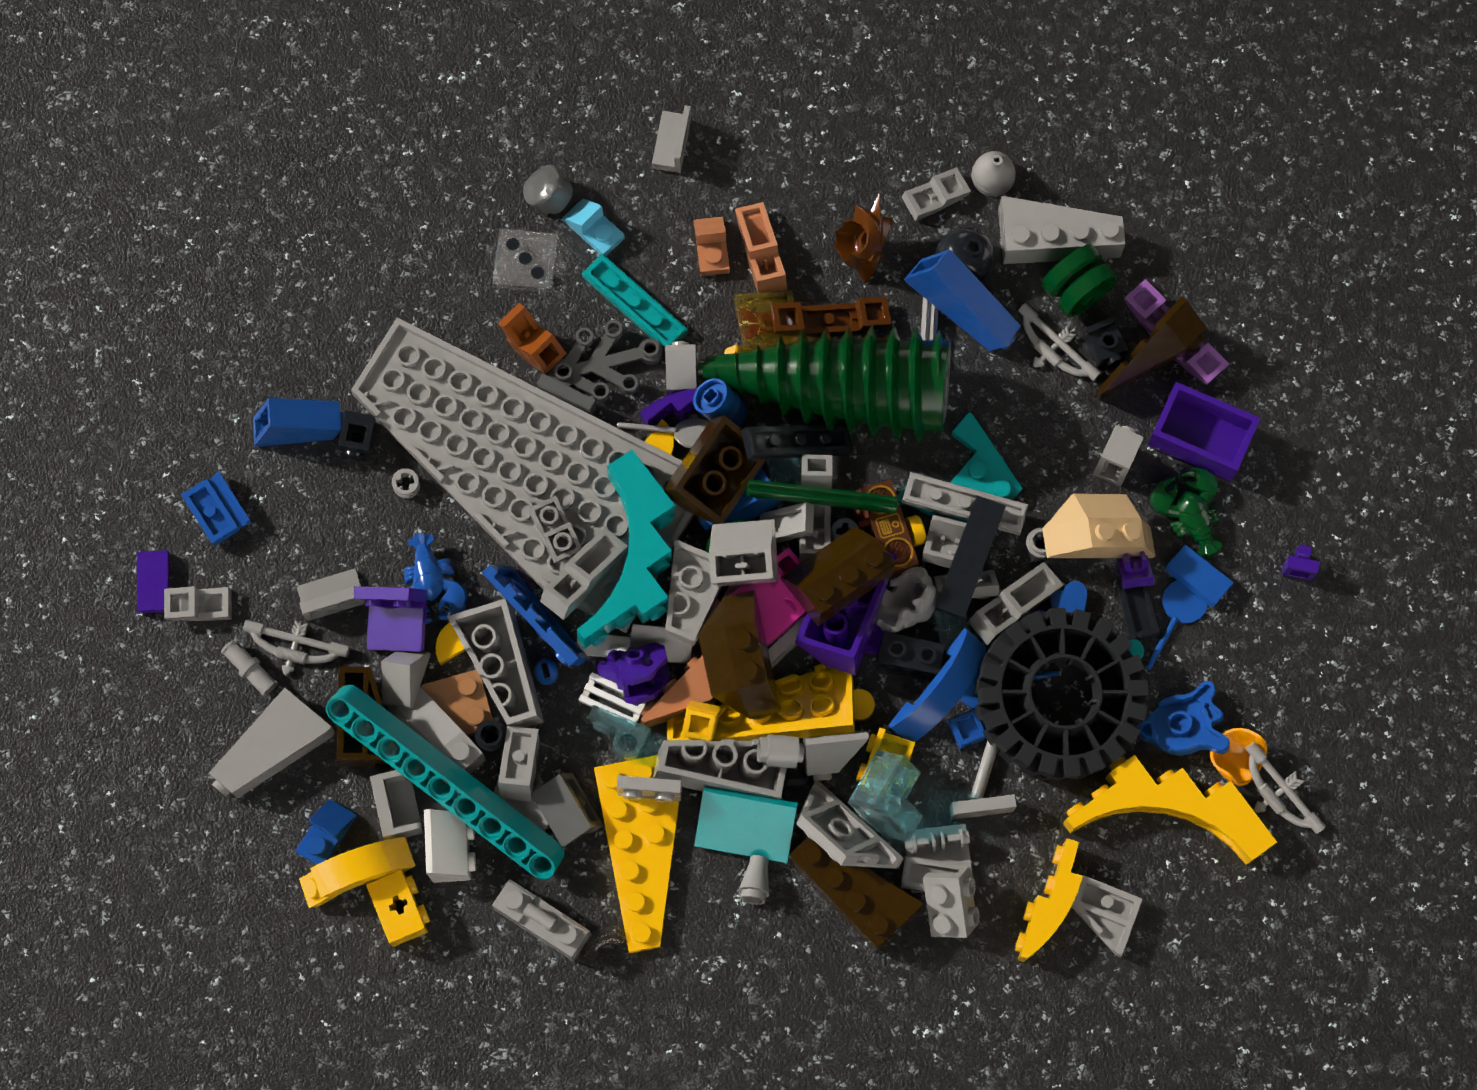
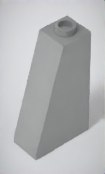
(270, 744)

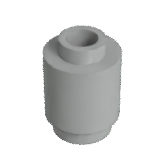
(780, 751)

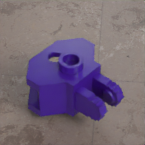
(636, 670)

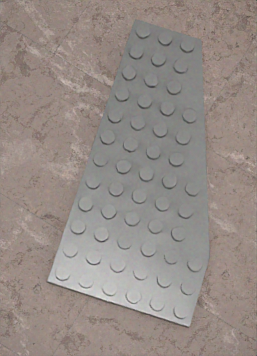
(507, 449)

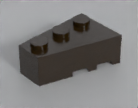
(348, 749)

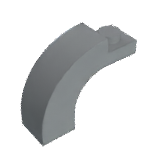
(816, 472)

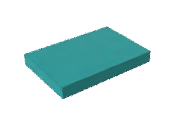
(745, 824)

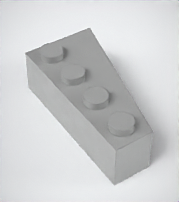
(1051, 232)
(498, 654)
(719, 765)

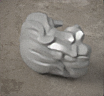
(909, 602)

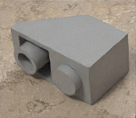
(680, 367)

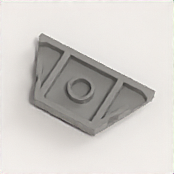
(843, 832)

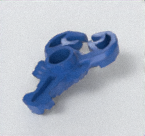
(428, 575)

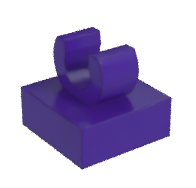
(1300, 565)
(1135, 571)

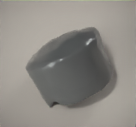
(548, 190)

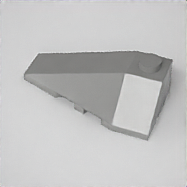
(440, 731)

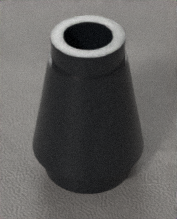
(487, 730)

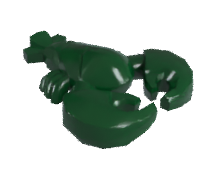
(1191, 508)

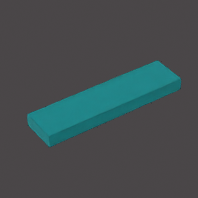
(634, 302)

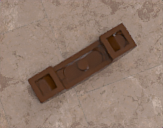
(792, 318)

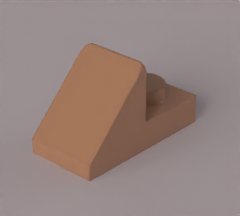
(711, 246)

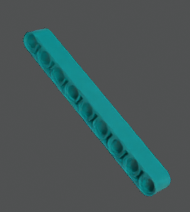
(430, 778)

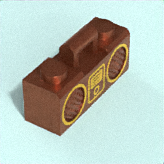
(889, 529)

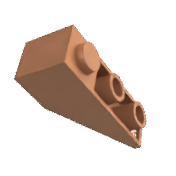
(679, 693)

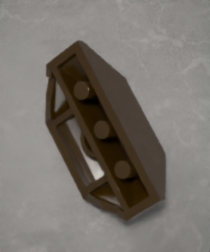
(739, 657)

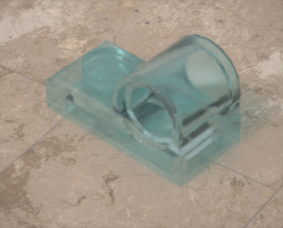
(606, 721)

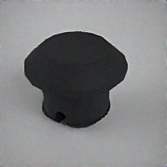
(794, 778)

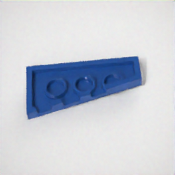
(527, 603)

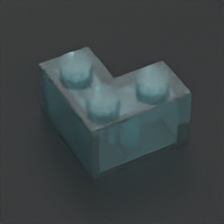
(884, 794)

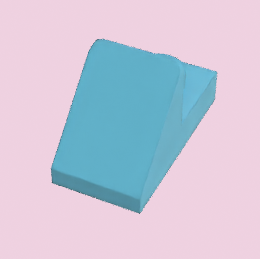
(592, 226)

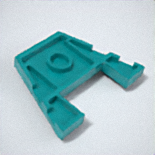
(985, 469)

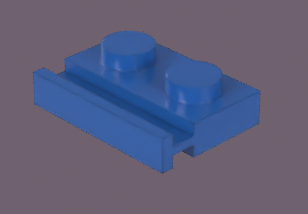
(216, 509)

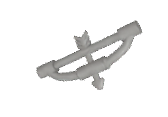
(1047, 352)
(291, 655)
(1272, 798)

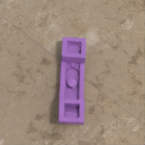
(1149, 308)

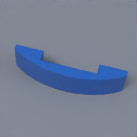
(944, 690)

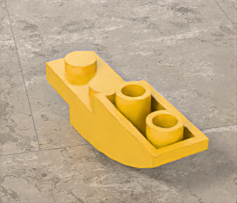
(1048, 913)

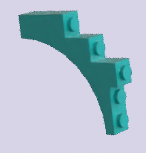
(637, 590)

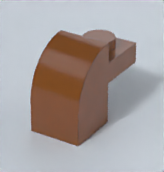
(531, 340)

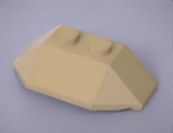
(1097, 528)

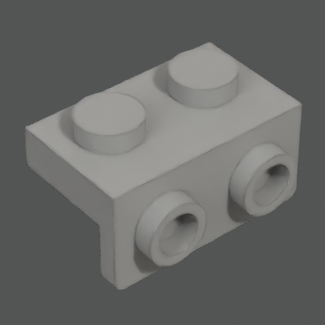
(942, 541)
(951, 903)

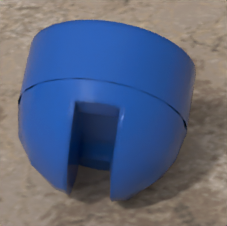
(539, 674)

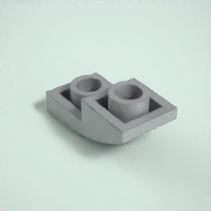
(554, 529)

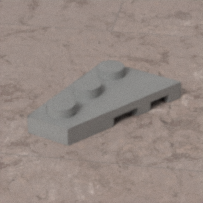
(690, 593)

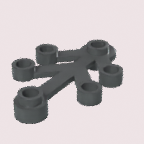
(602, 364)

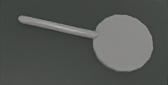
(685, 432)

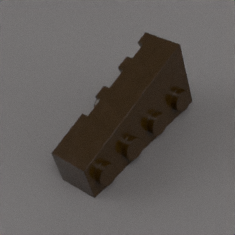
(858, 894)

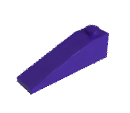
(845, 636)

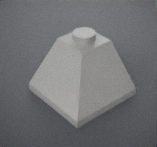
(830, 753)

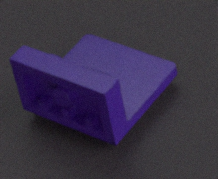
(394, 617)

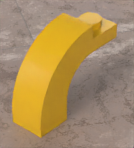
(355, 869)

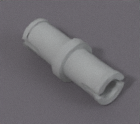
(249, 667)

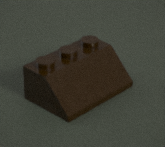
(713, 472)
(839, 574)

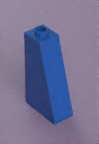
(963, 299)

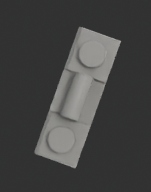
(541, 920)

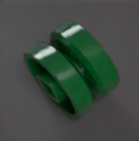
(1080, 280)

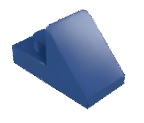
(326, 833)

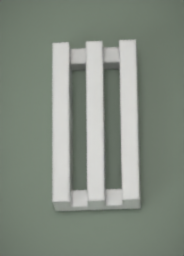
(589, 688)

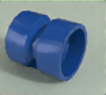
(717, 399)

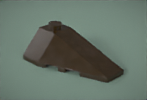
(1170, 339)

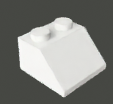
(448, 847)

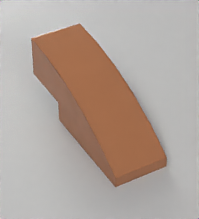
(761, 248)

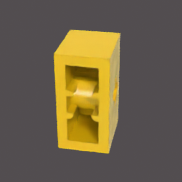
(385, 894)

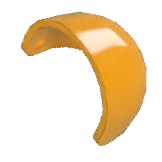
(1235, 762)

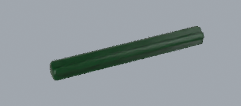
(822, 496)

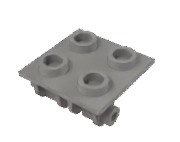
(941, 844)

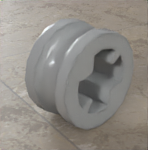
(413, 487)

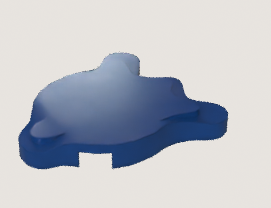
(1186, 723)

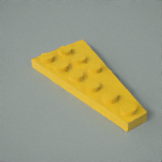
(810, 707)
(640, 851)

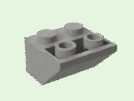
(743, 553)

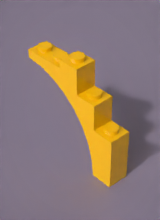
(1134, 790)

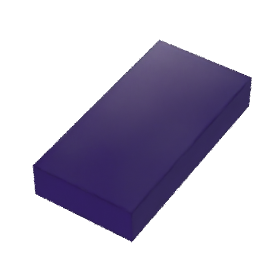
(152, 579)

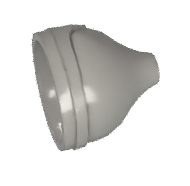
(993, 173)

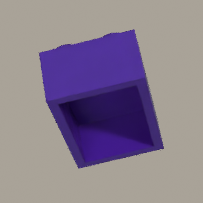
(1203, 431)

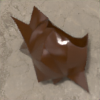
(862, 239)

